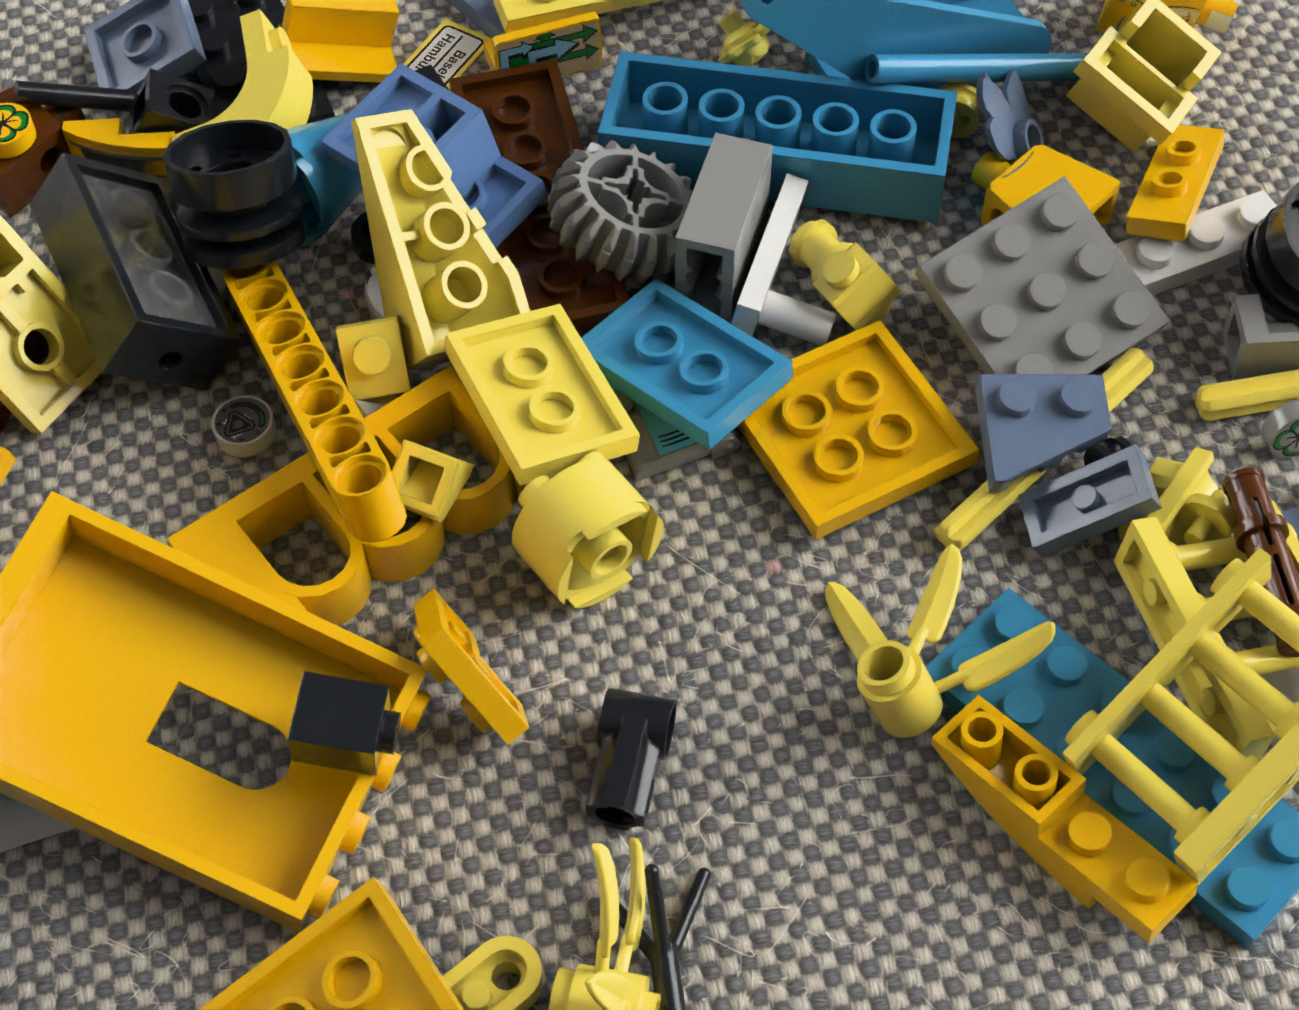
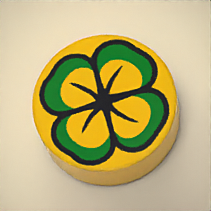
(16, 130)

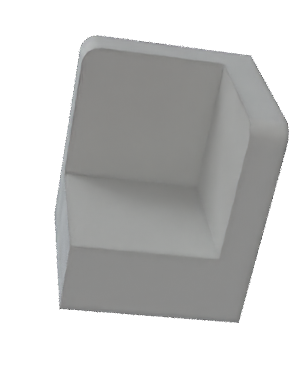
(1256, 346)

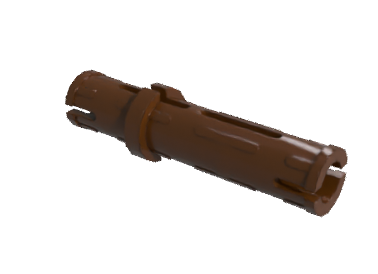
(1262, 527)

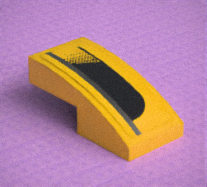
(107, 143)

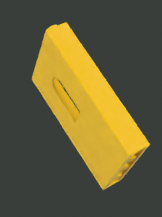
(89, 658)

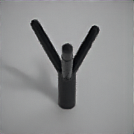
(664, 949)

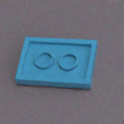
(686, 363)

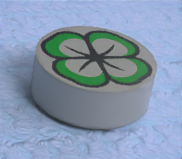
(1282, 430)

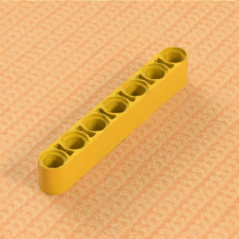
(318, 402)

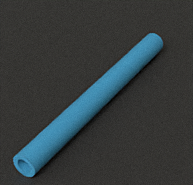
(968, 67)

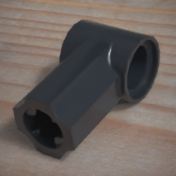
(632, 739)

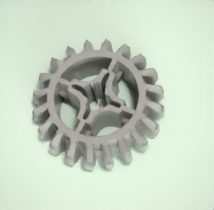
(619, 210)

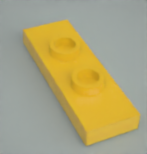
(1175, 183)

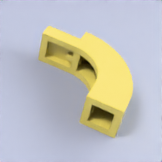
(275, 83)

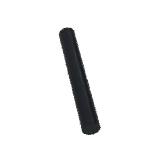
(73, 96)

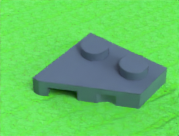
(1037, 421)

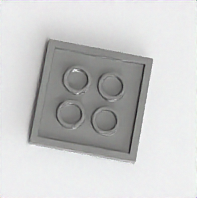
(1042, 290)

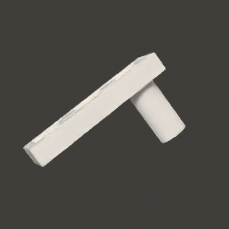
(771, 309)

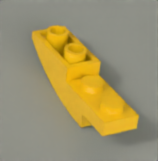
(1057, 824)

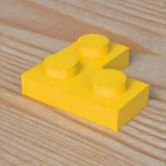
(453, 653)

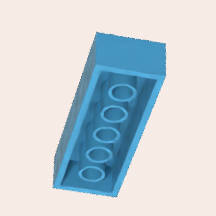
(853, 140)

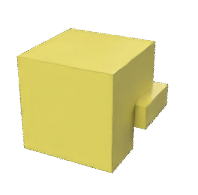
(1142, 75)

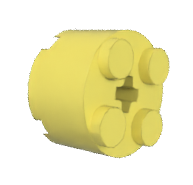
(584, 530)

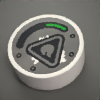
(244, 426)

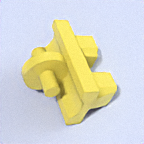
(1189, 501)

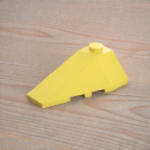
(426, 242)

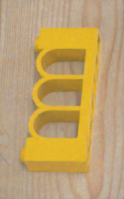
(237, 529)

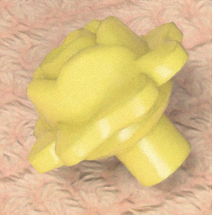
(744, 40)

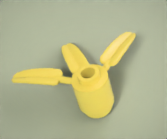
(894, 675)
(597, 985)

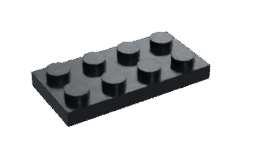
(225, 52)

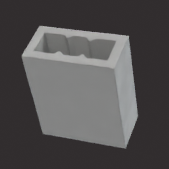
(723, 223)

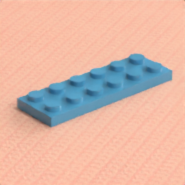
(1069, 681)

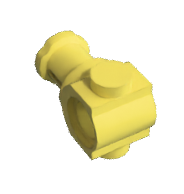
(843, 274)

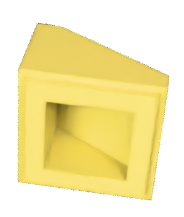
(429, 479)

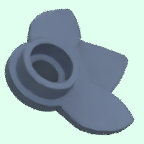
(1008, 117)

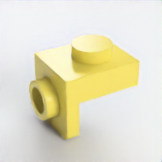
(374, 360)

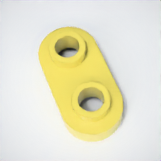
(475, 976)

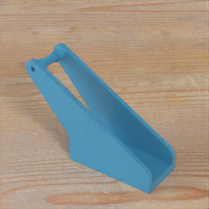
(845, 32)

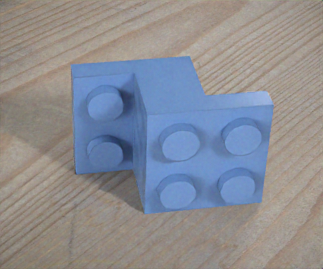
(463, 137)

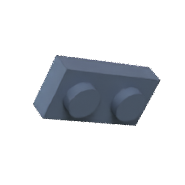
(1089, 501)

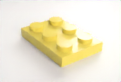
(540, 392)

